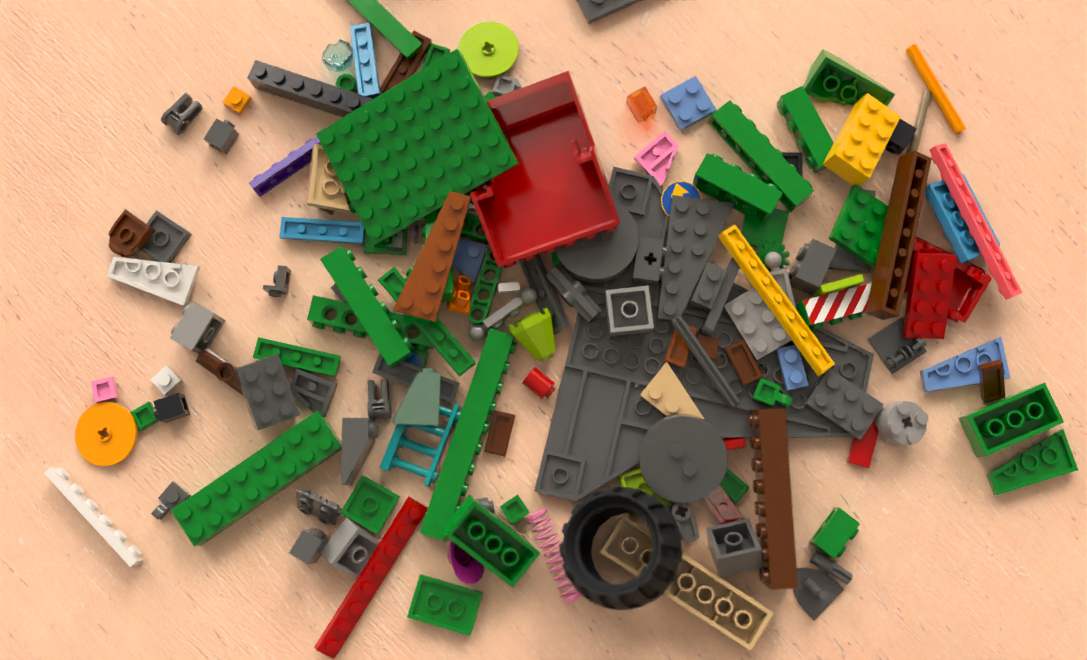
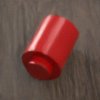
(539, 383)

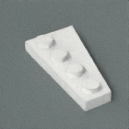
(158, 278)

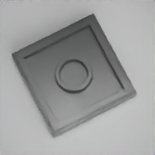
(166, 240)

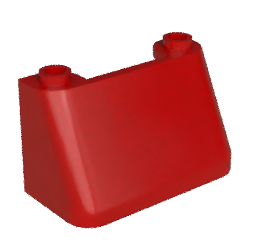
(967, 286)

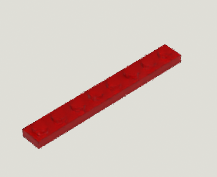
(370, 578)

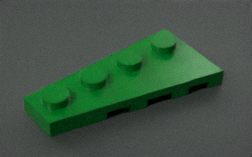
(1038, 463)

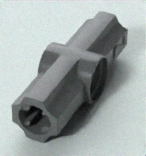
(573, 293)

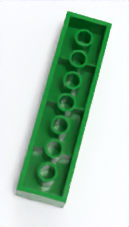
(257, 479)

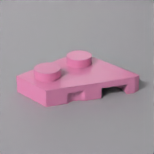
(658, 157)

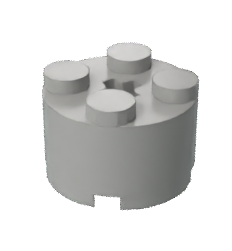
(901, 423)

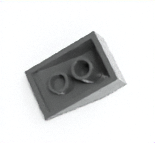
(357, 442)

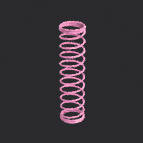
(534, 516)

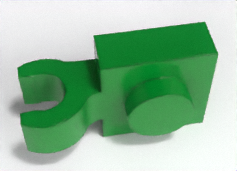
(768, 393)

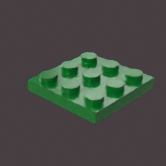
(860, 225)

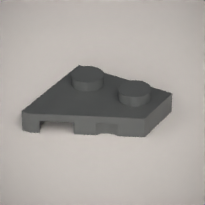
(313, 390)

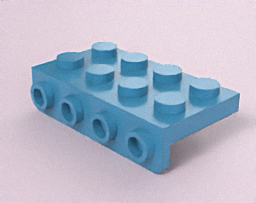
(951, 221)

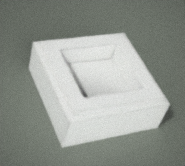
(509, 288)

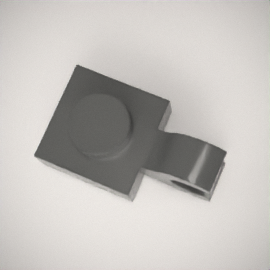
(170, 498)

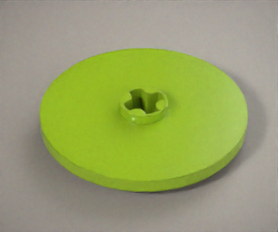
(501, 42)

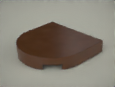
(129, 235)

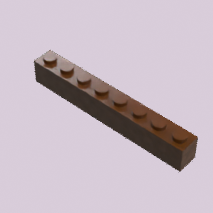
(898, 236)

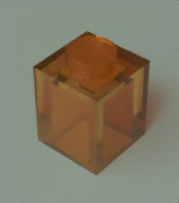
(642, 105)

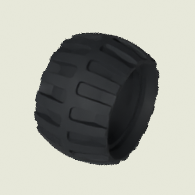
(578, 543)

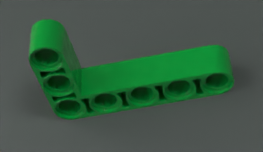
(488, 266)

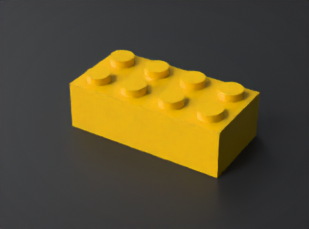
(861, 140)

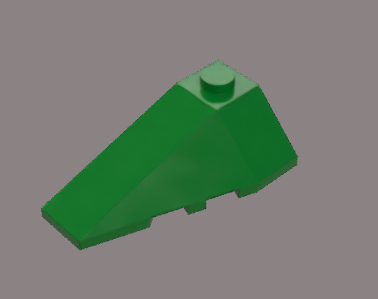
(842, 83)

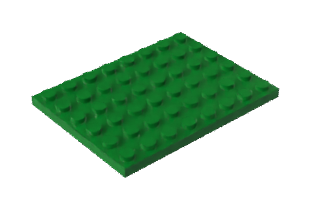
(417, 146)

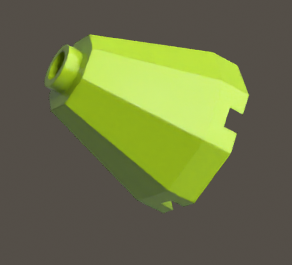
(536, 334)

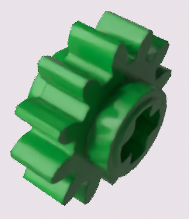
(773, 248)

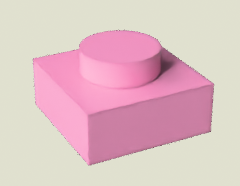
(104, 389)

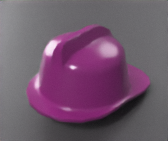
(464, 565)

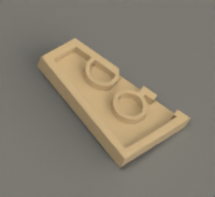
(324, 185)
(668, 394)

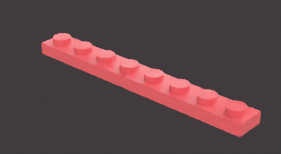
(975, 221)

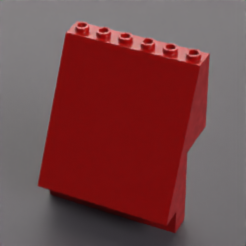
(559, 182)

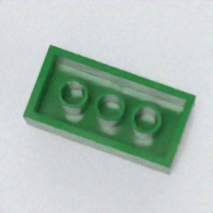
(733, 185)
(1011, 420)
(490, 541)

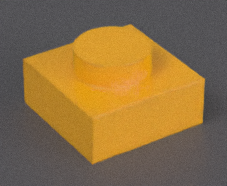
(237, 100)

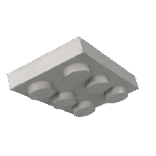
(757, 323)

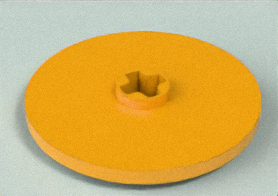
(96, 446)

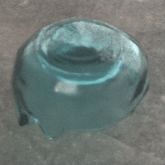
(338, 56)

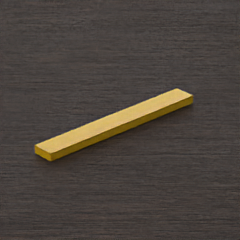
(776, 300)

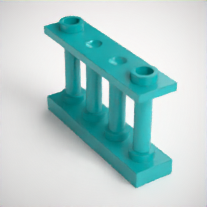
(399, 440)

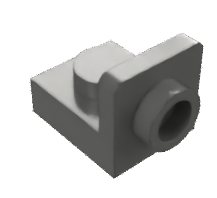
(281, 280)

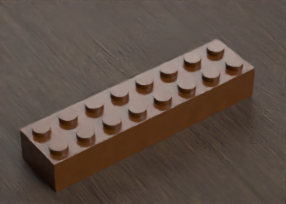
(773, 498)

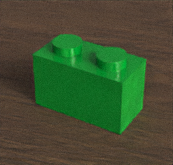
(835, 533)

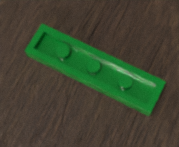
(298, 357)

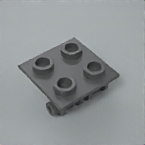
(894, 348)
(309, 504)

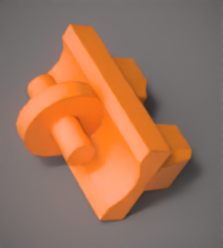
(461, 296)

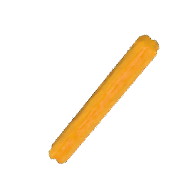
(936, 89)

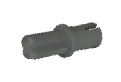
(831, 567)

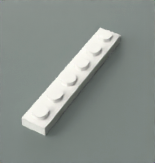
(99, 521)

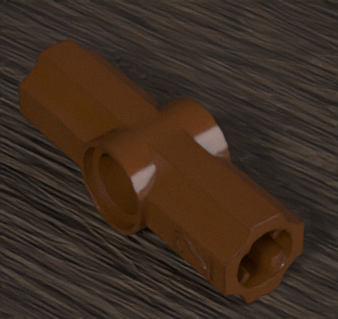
(216, 365)

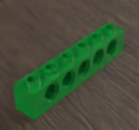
(322, 306)

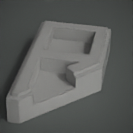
(504, 85)

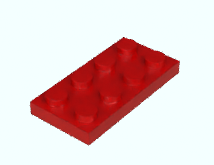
(929, 295)

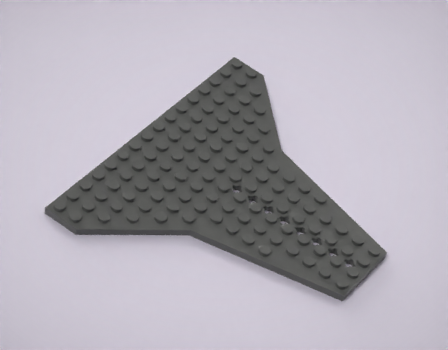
(598, 403)

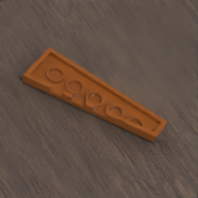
(430, 274)

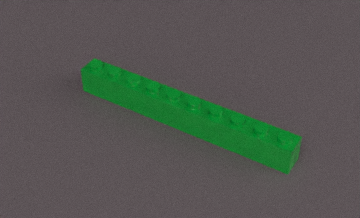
(468, 432)

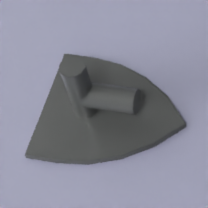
(815, 591)

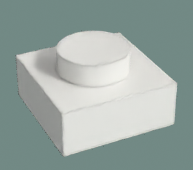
(166, 380)

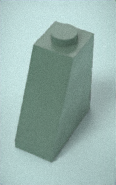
(421, 400)

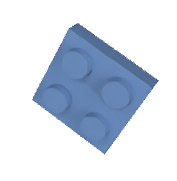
(688, 103)

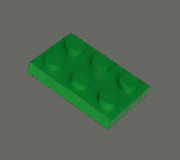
(445, 604)

